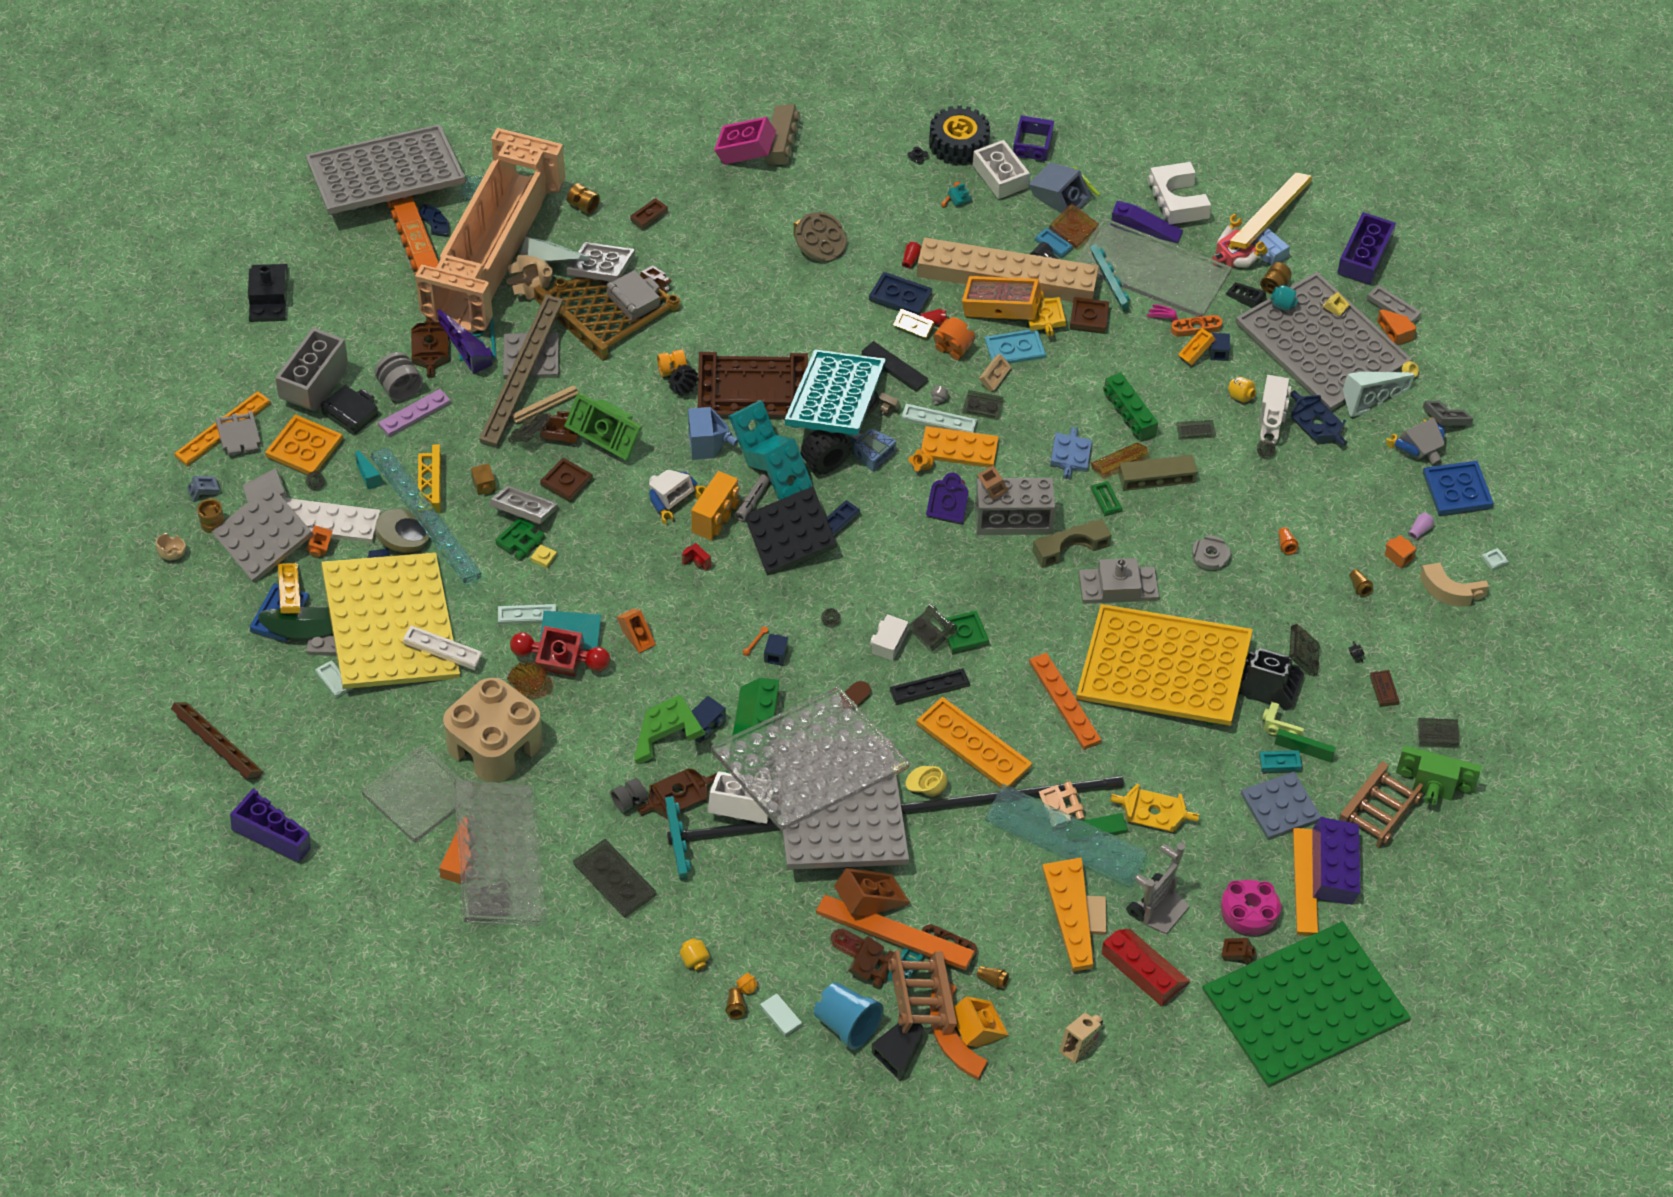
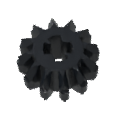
(683, 380)

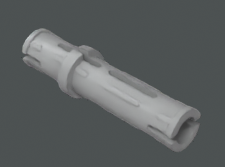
(761, 483)

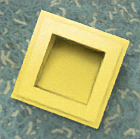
(1336, 304)

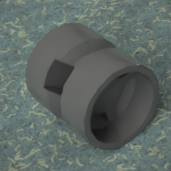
(630, 794)

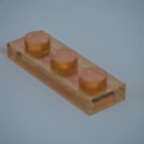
(1111, 461)

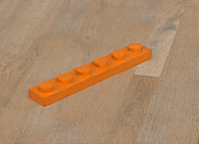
(1065, 701)

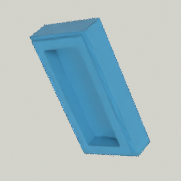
(1059, 245)

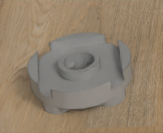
(1211, 562)

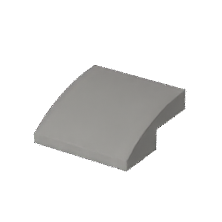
(258, 484)

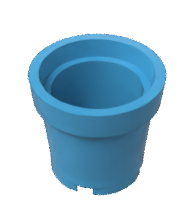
(849, 1014)

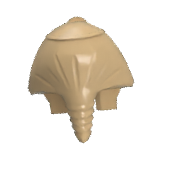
(535, 273)

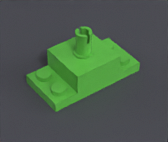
(604, 425)
(1437, 773)

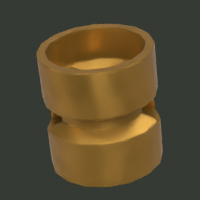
(582, 198)
(1276, 276)
(210, 515)

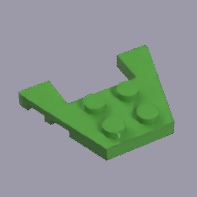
(663, 721)

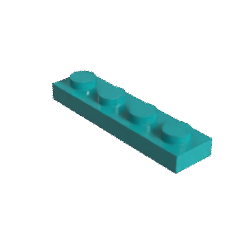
(1107, 271)
(676, 829)

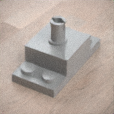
(1118, 582)

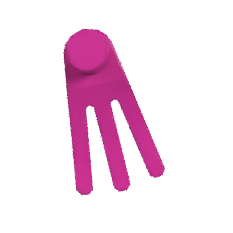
(1162, 312)

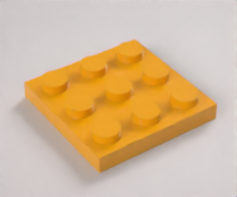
(304, 445)

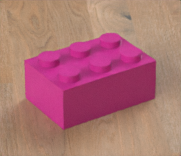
(745, 140)

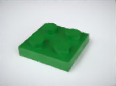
(969, 632)

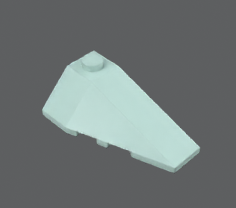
(550, 251)

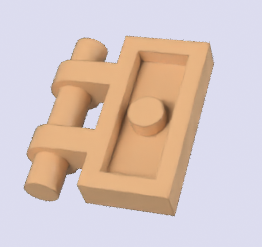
(1055, 798)

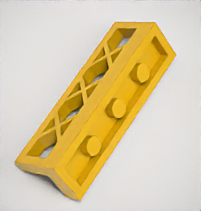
(436, 476)

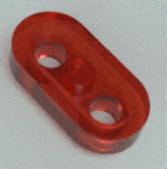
(848, 943)

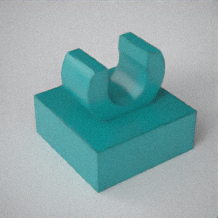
(959, 195)

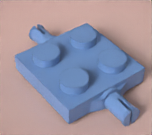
(1070, 452)

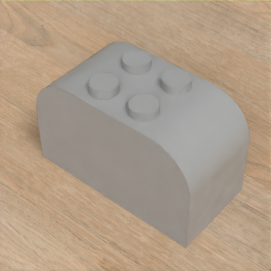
(313, 370)

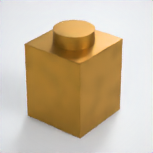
(483, 479)

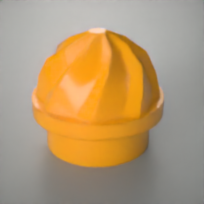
(747, 983)

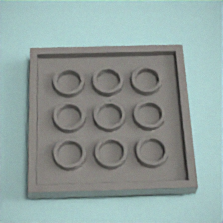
(262, 533)

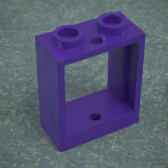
(1027, 125)

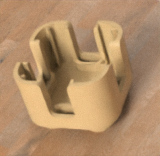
(492, 726)

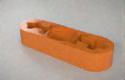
(1181, 323)

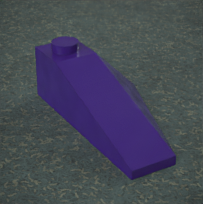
(1145, 222)
(470, 348)

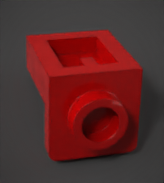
(698, 555)

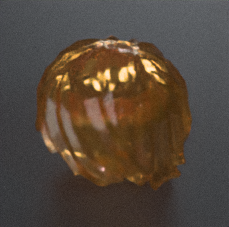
(527, 678)

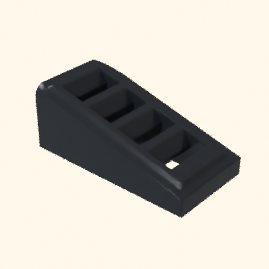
(1258, 296)

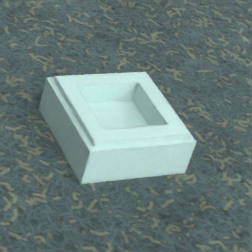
(1494, 559)

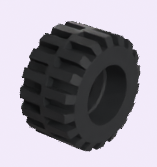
(825, 451)

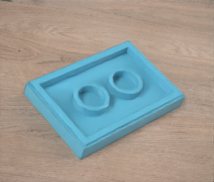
(1016, 346)

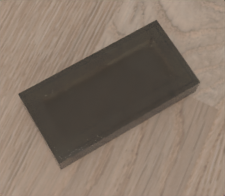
(1195, 429)

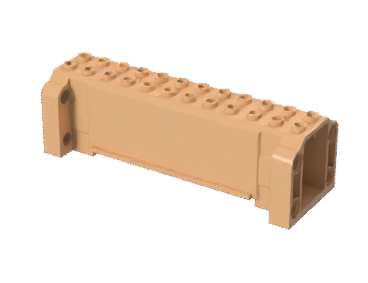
(491, 230)

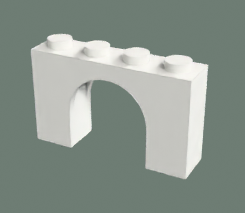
(1174, 207)

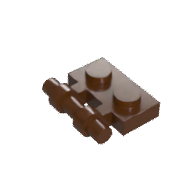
(866, 960)

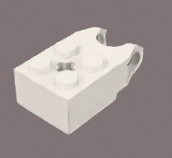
(1272, 406)

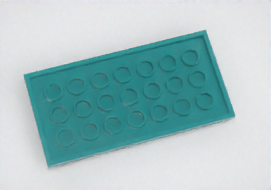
(835, 392)

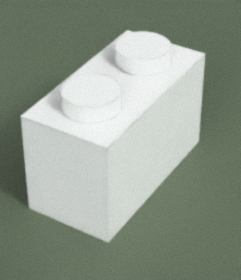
(889, 637)

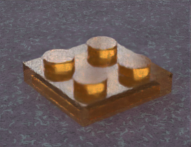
(1073, 225)

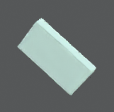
(331, 678)
(781, 1015)

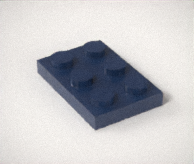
(900, 293)

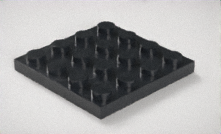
(790, 531)

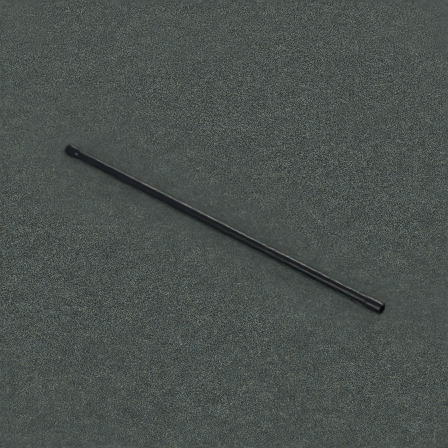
(1105, 783)

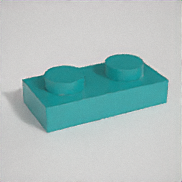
(1280, 761)

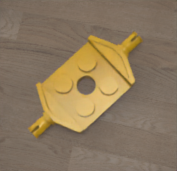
(1139, 802)

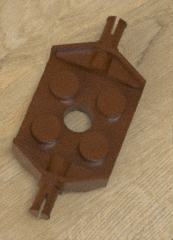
(429, 354)
(693, 786)

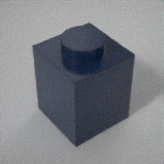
(1220, 347)
(776, 649)

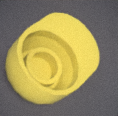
(928, 780)

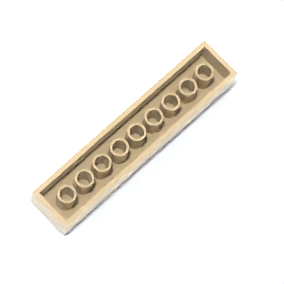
(958, 261)

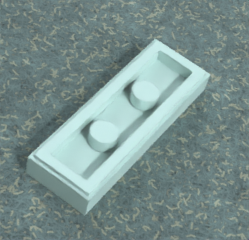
(523, 614)

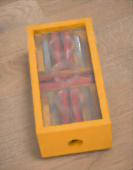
(1001, 297)

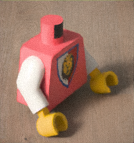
(1236, 256)

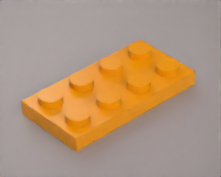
(960, 446)

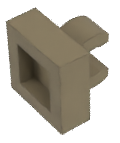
(888, 403)

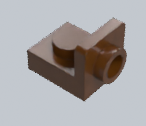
(1238, 950)

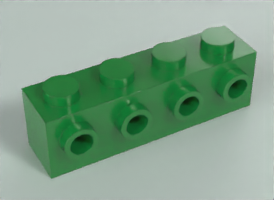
(1130, 407)

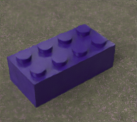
(1366, 248)
(1336, 860)

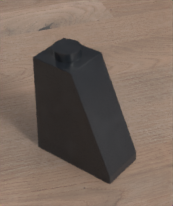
(898, 1049)

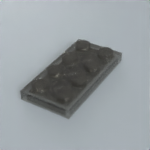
(614, 878)

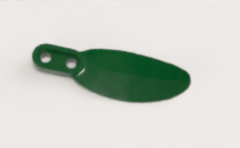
(305, 625)

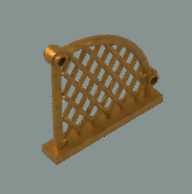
(580, 329)

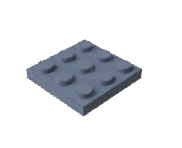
(1280, 805)

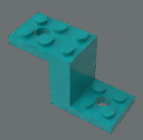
(770, 451)

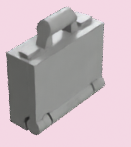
(634, 294)

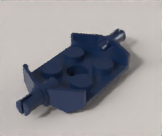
(1310, 409)

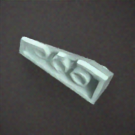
(1372, 388)

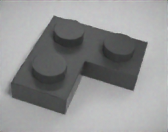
(1445, 416)

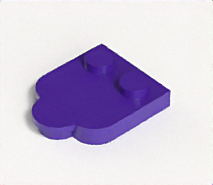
(948, 498)

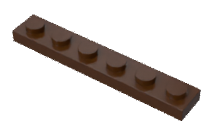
(217, 740)

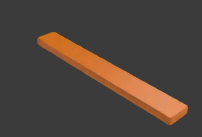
(896, 933)

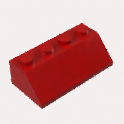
(1143, 965)

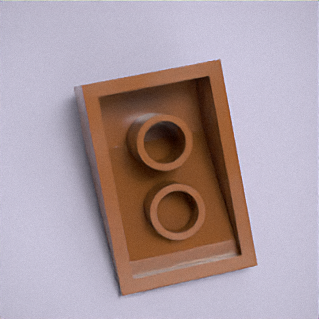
(869, 892)

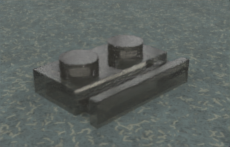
(983, 405)
(1438, 732)

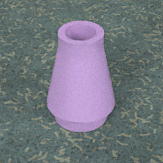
(1421, 525)

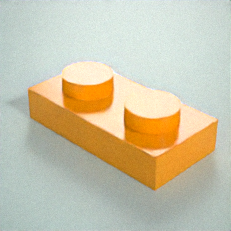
(1196, 346)

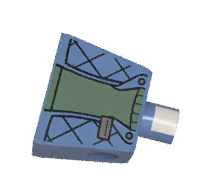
(873, 448)

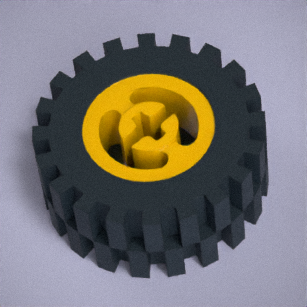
(959, 145)

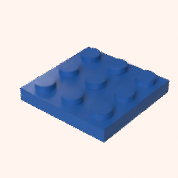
(1458, 487)

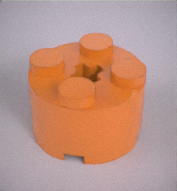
(953, 337)

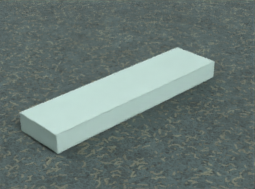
(937, 419)

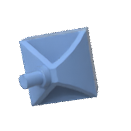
(707, 433)

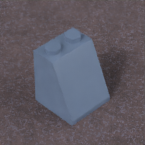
(1060, 187)

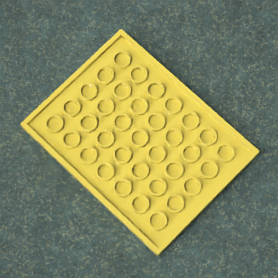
(373, 608)

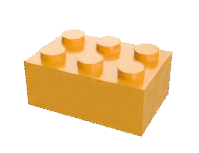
(715, 506)

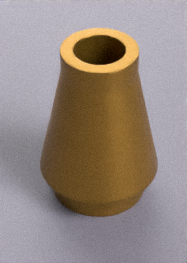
(1361, 583)
(996, 977)
(735, 1005)

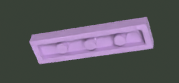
(414, 413)

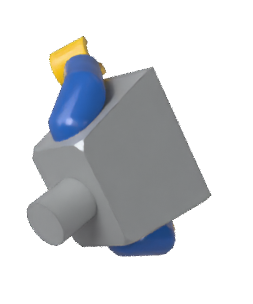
(1421, 440)

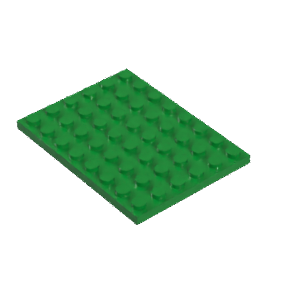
(1305, 1003)

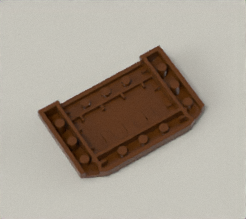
(739, 381)

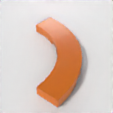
(955, 1048)

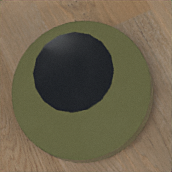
(400, 531)

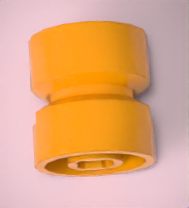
(676, 357)

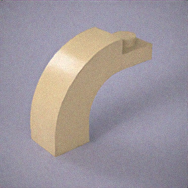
(1449, 591)

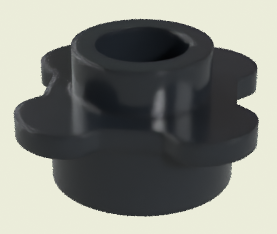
(917, 155)
(1356, 652)

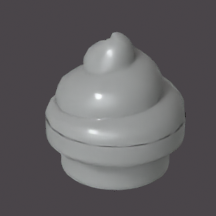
(939, 394)

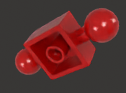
(551, 643)

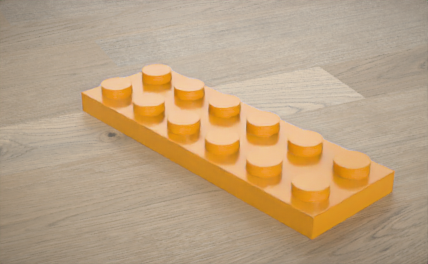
(974, 743)

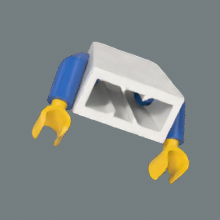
(670, 489)

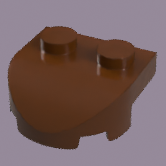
(556, 431)

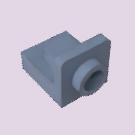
(202, 486)

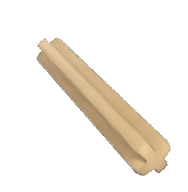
(544, 404)

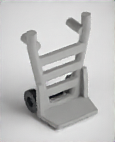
(1161, 904)

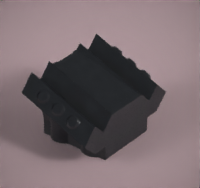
(1271, 678)

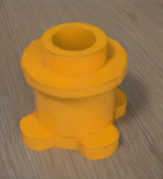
(921, 460)

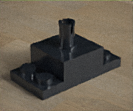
(267, 292)

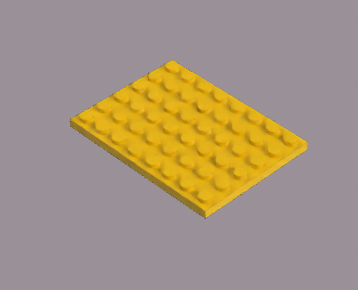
(1165, 664)

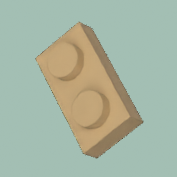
(995, 372)

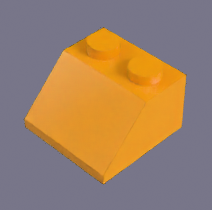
(978, 1022)

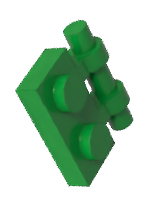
(516, 534)

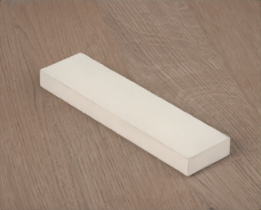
(442, 647)

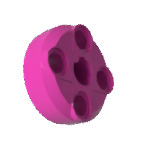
(1248, 919)

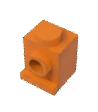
(322, 537)

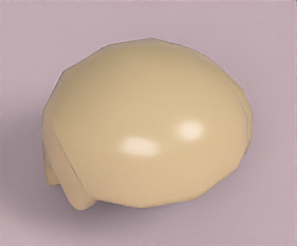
(166, 544)

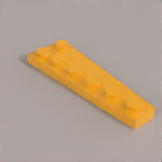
(1069, 902)

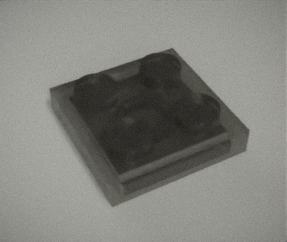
(1304, 650)

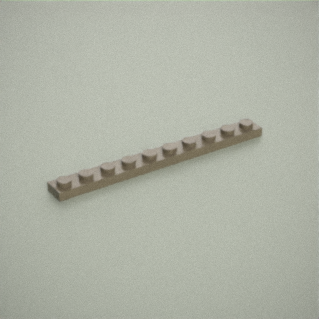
(521, 371)

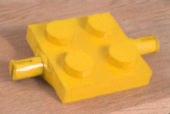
(1048, 315)

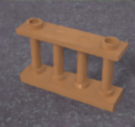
(1371, 789)
(938, 983)

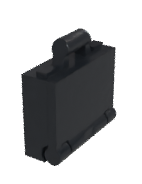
(350, 409)

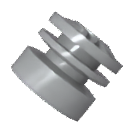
(398, 376)

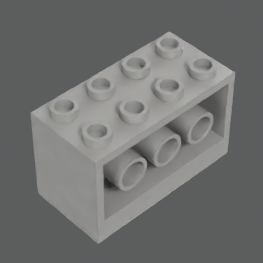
(1022, 510)

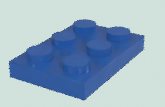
(272, 601)

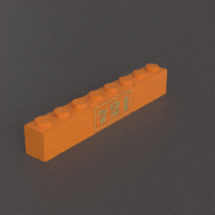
(413, 233)

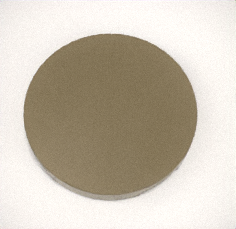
(820, 236)

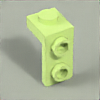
(1272, 725)

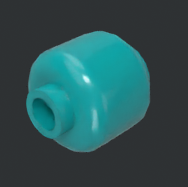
(1284, 298)

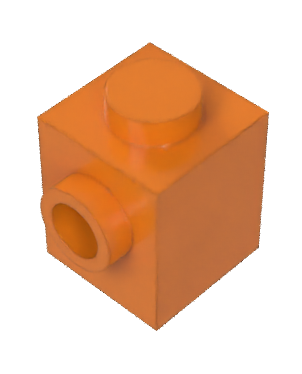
(1400, 551)

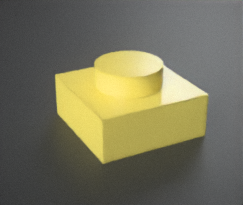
(543, 556)

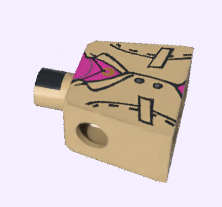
(1086, 1031)

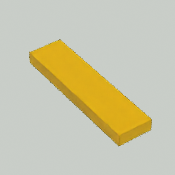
(289, 588)

